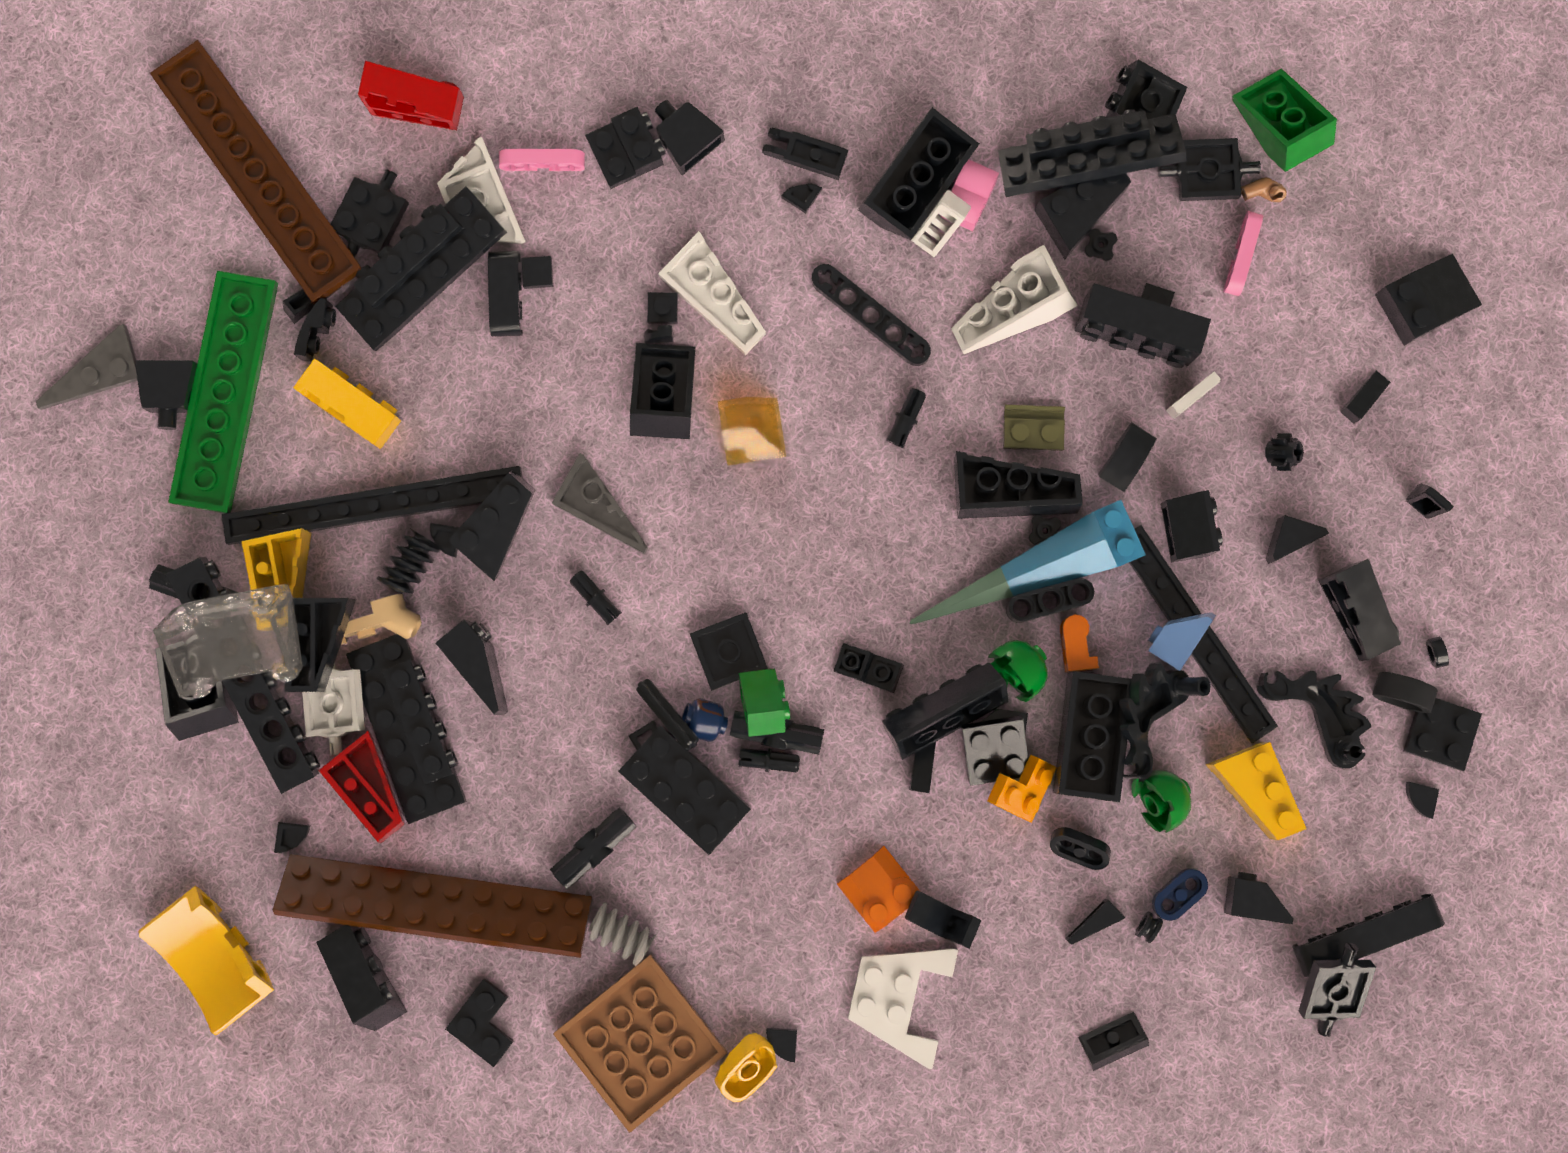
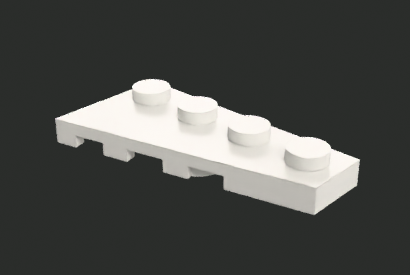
(708, 289)

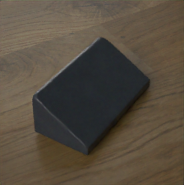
(1114, 1041)

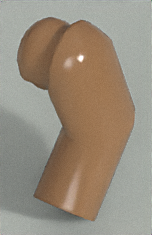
(1265, 188)

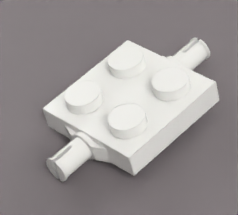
(336, 709)

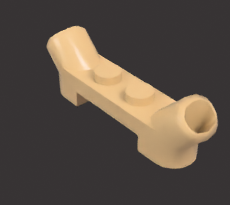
(387, 613)

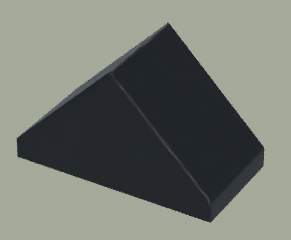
(1292, 535)

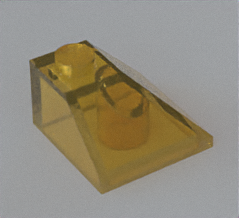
(751, 429)

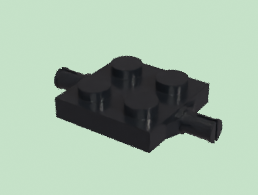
(1211, 170)
(369, 214)
(1337, 989)

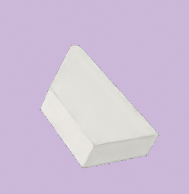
(1193, 395)

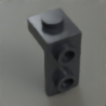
(942, 919)

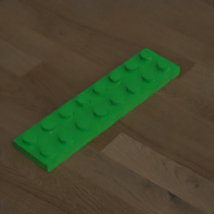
(223, 392)

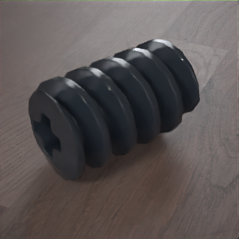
(409, 563)

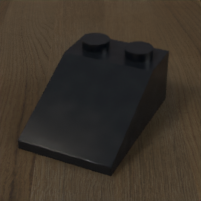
(1427, 299)
(662, 391)
(475, 659)
(191, 715)

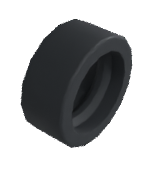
(1405, 692)

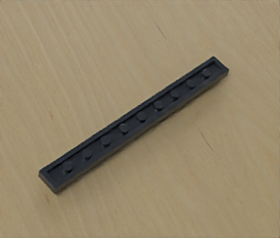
(364, 506)

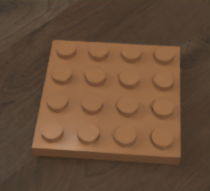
(640, 1043)

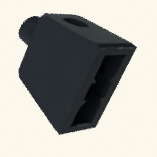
(687, 134)
(165, 388)

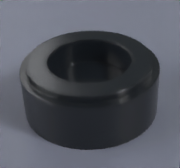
(1437, 652)

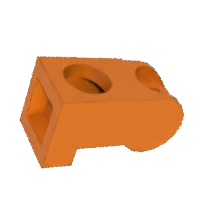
(1074, 644)

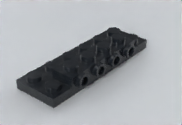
(1091, 151)
(419, 267)
(407, 728)

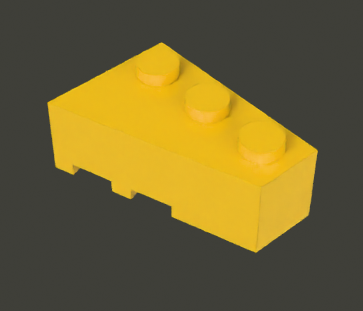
(348, 403)
(278, 560)
(1261, 789)

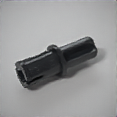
(906, 418)
(594, 597)
(769, 760)

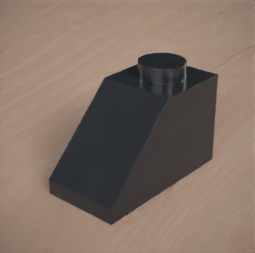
(1254, 900)

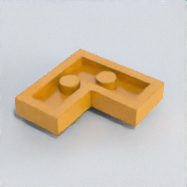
(1025, 795)

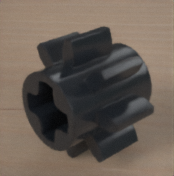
(1284, 451)

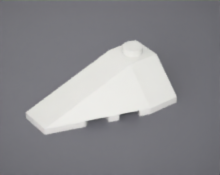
(1022, 300)

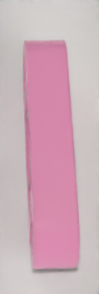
(541, 158)
(1245, 246)

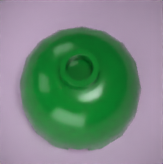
(1021, 667)
(1167, 802)

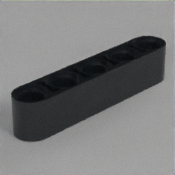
(1374, 934)

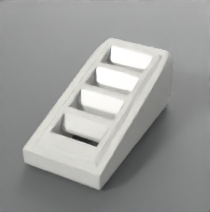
(952, 209)

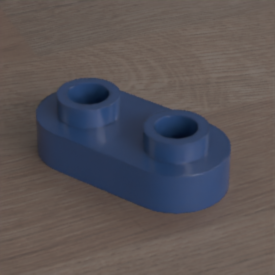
(1181, 897)

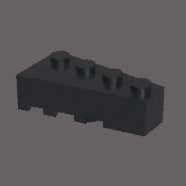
(1011, 489)

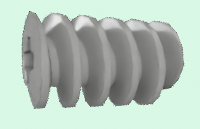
(620, 934)

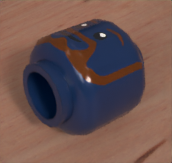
(705, 719)

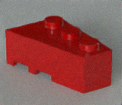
(410, 97)
(365, 787)

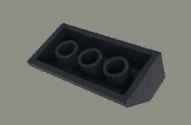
(918, 175)
(946, 709)

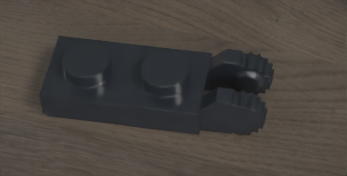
(807, 153)

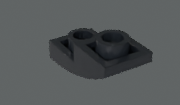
(317, 321)
(1127, 457)
(868, 668)

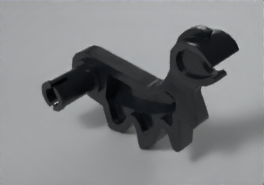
(1150, 699)
(1331, 708)

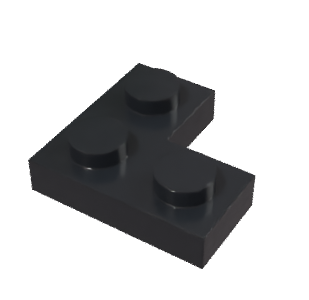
(474, 1027)

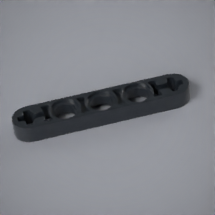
(863, 302)

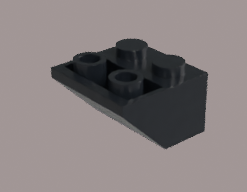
(1191, 526)

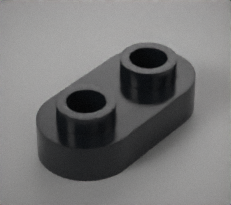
(1080, 848)

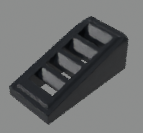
(1428, 501)

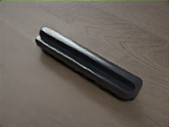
(667, 714)

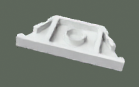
(480, 176)

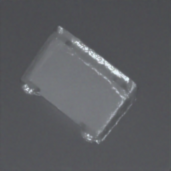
(230, 639)

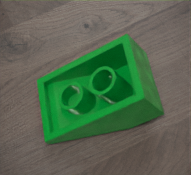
(1286, 119)

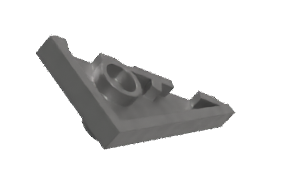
(102, 369)
(590, 501)

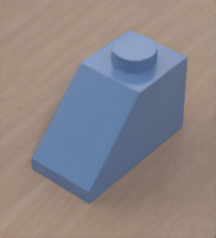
(1179, 638)

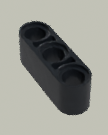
(503, 293)
(1062, 593)

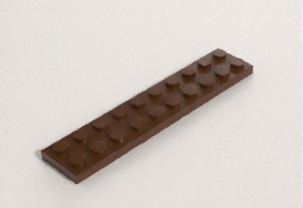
(256, 172)
(433, 905)

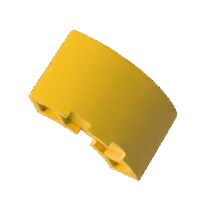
(208, 958)

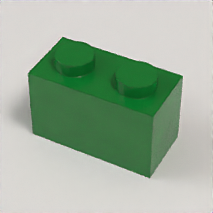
(762, 702)

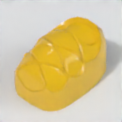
(746, 1068)

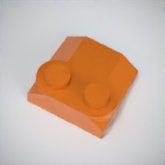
(879, 889)

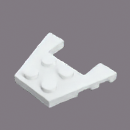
(887, 993)

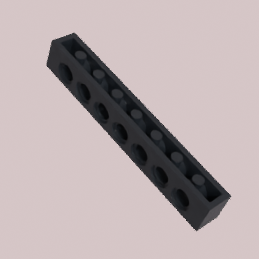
(285, 774)

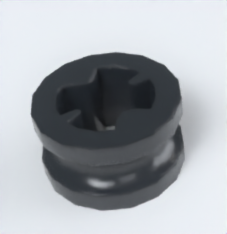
(1149, 927)

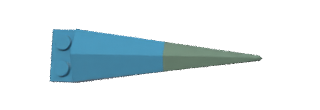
(1084, 548)

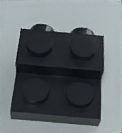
(1146, 90)
(626, 147)

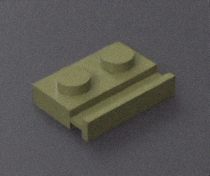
(1034, 427)

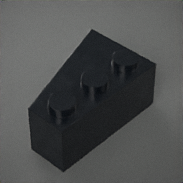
(1077, 208)
(493, 526)
(1361, 609)
(320, 634)
(360, 978)

